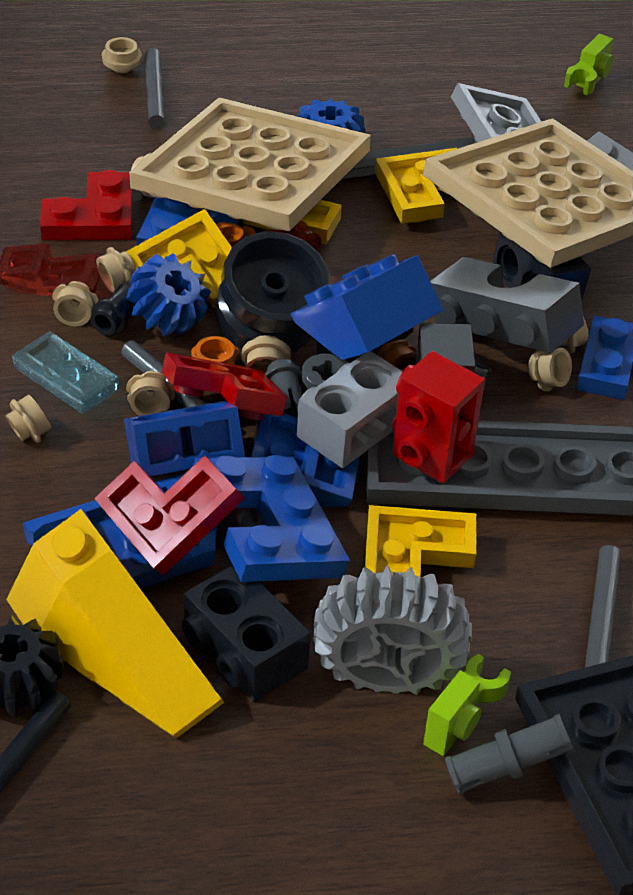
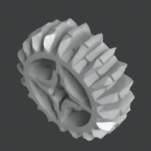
(392, 631)

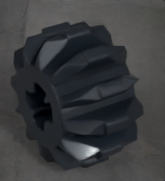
(27, 665)

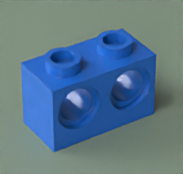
(176, 437)

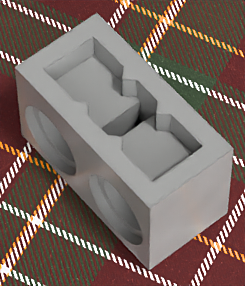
(350, 409)

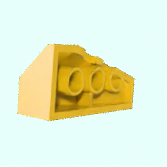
(110, 626)

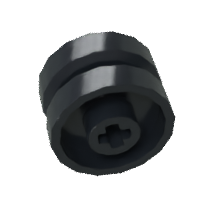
(264, 284)

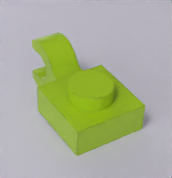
(593, 64)
(455, 710)

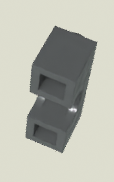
(529, 315)

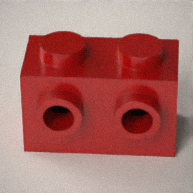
(437, 416)

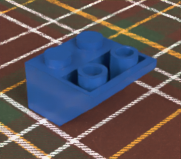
(369, 306)

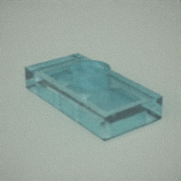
(66, 372)

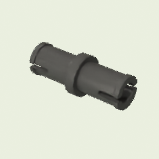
(508, 754)

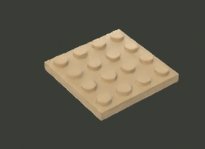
(251, 163)
(541, 190)

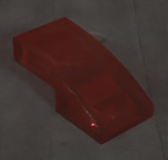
(37, 272)

